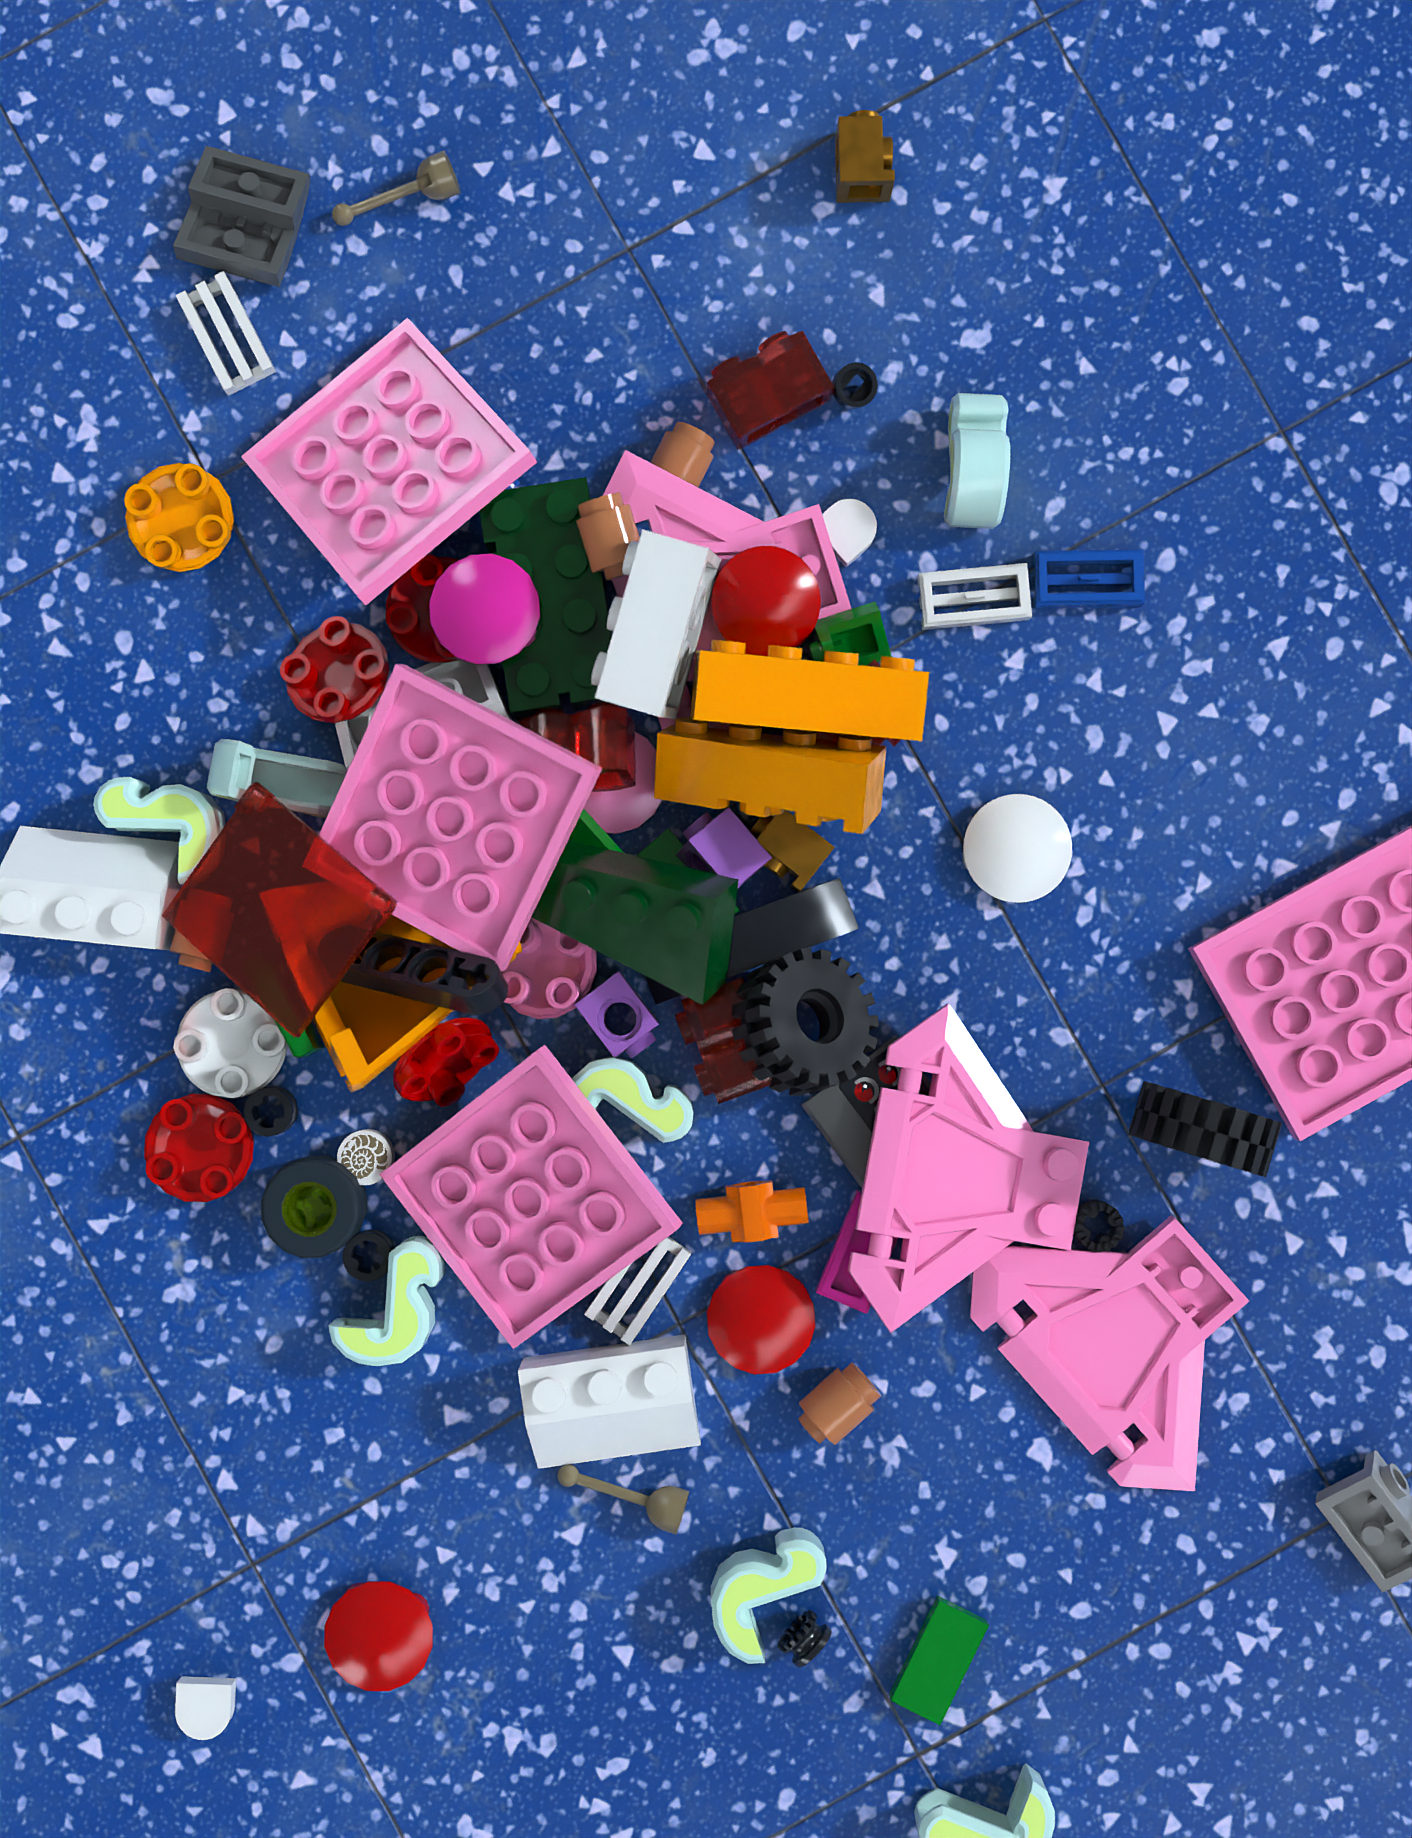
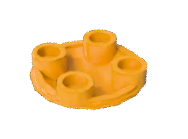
(179, 517)

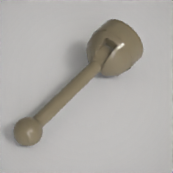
(433, 178)
(663, 1506)

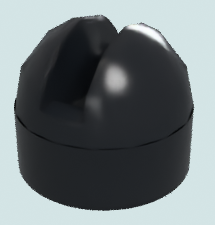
(863, 393)

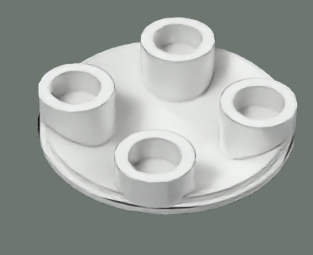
(1017, 848)
(229, 1044)

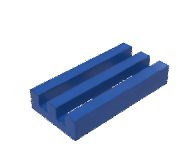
(1042, 580)

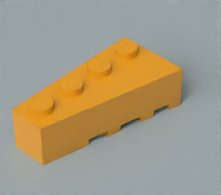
(809, 694)
(771, 772)

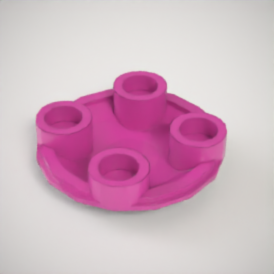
(484, 609)

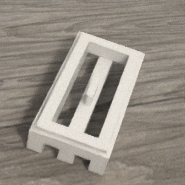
(205, 294)
(979, 617)
(611, 1322)

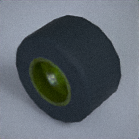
(294, 1207)

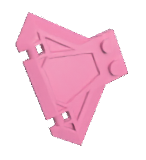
(697, 517)
(954, 1174)
(1115, 1343)

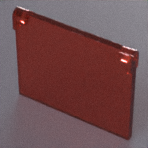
(278, 909)

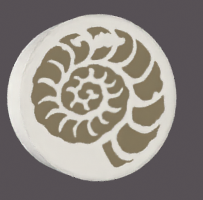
(366, 1155)

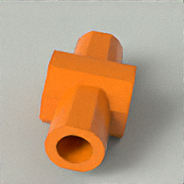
(752, 1211)

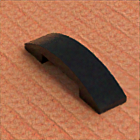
(781, 929)

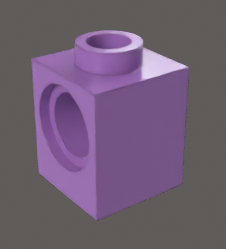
(723, 847)
(594, 1010)

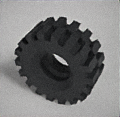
(772, 1027)
(1205, 1128)

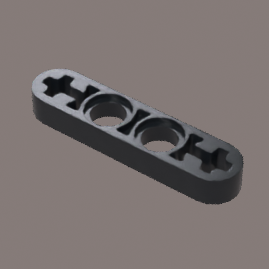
(418, 960)

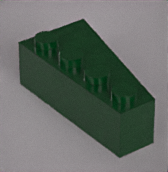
(645, 915)

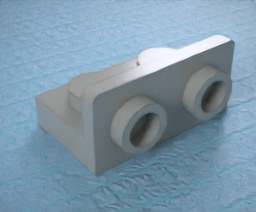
(1374, 1519)

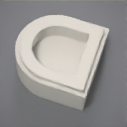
(850, 528)
(204, 1705)

